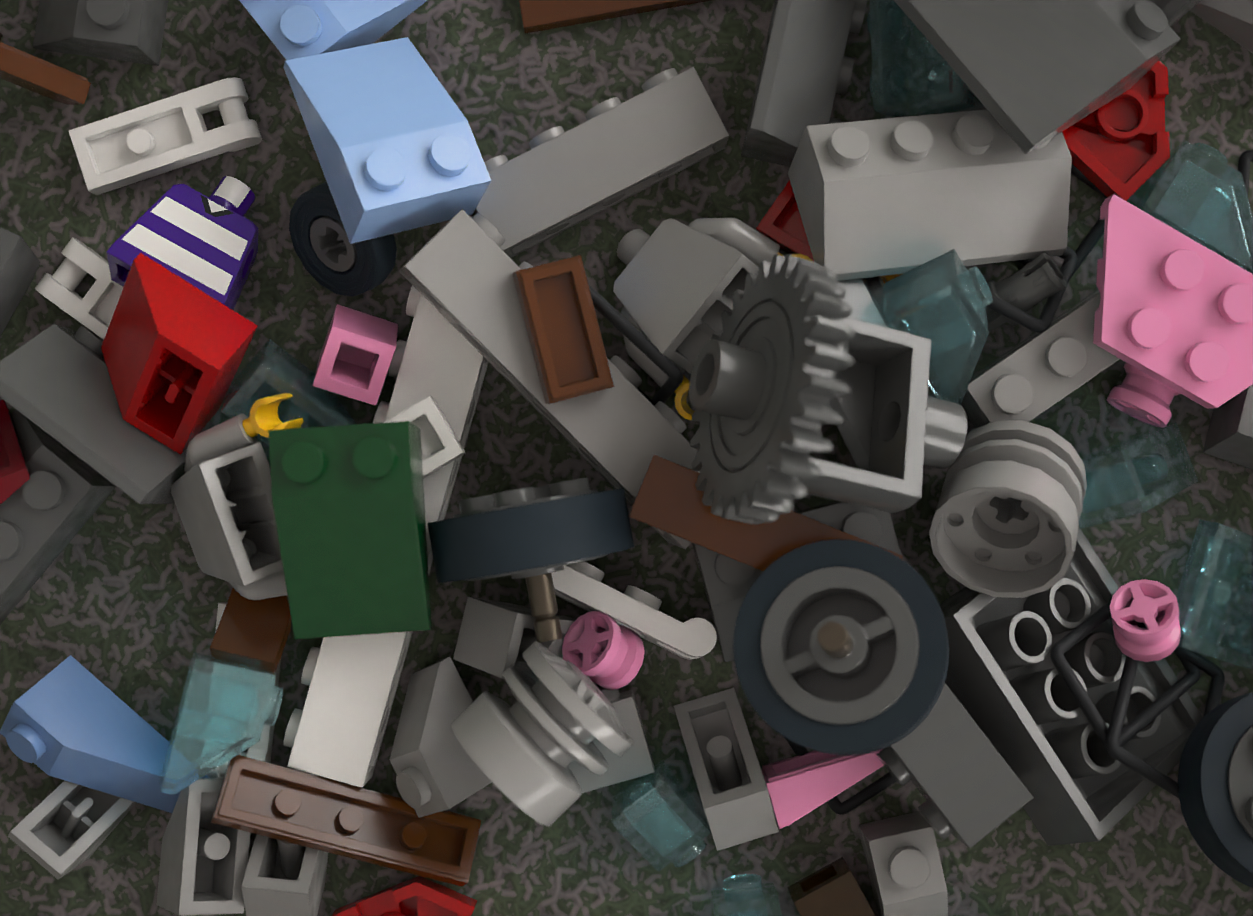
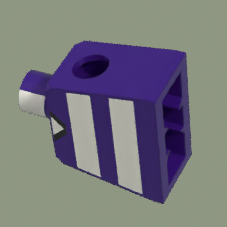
(195, 238)

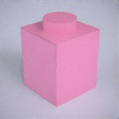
(356, 355)

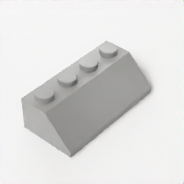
(917, 186)

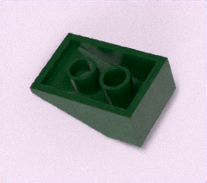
(352, 528)

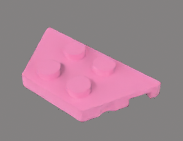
(1173, 307)

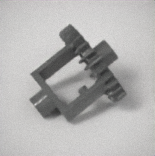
(768, 392)

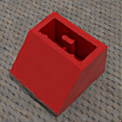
(171, 353)

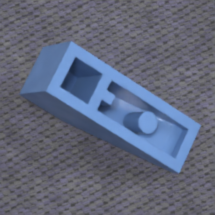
(88, 737)

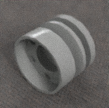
(1010, 510)
(535, 739)

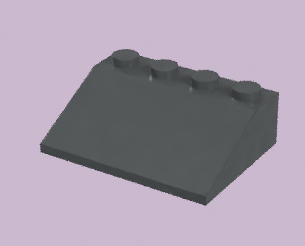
(1044, 59)
(1029, 715)

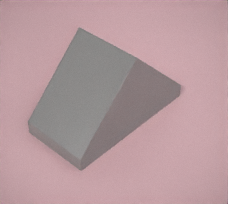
(69, 826)

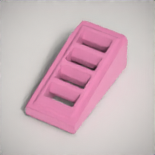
(812, 779)

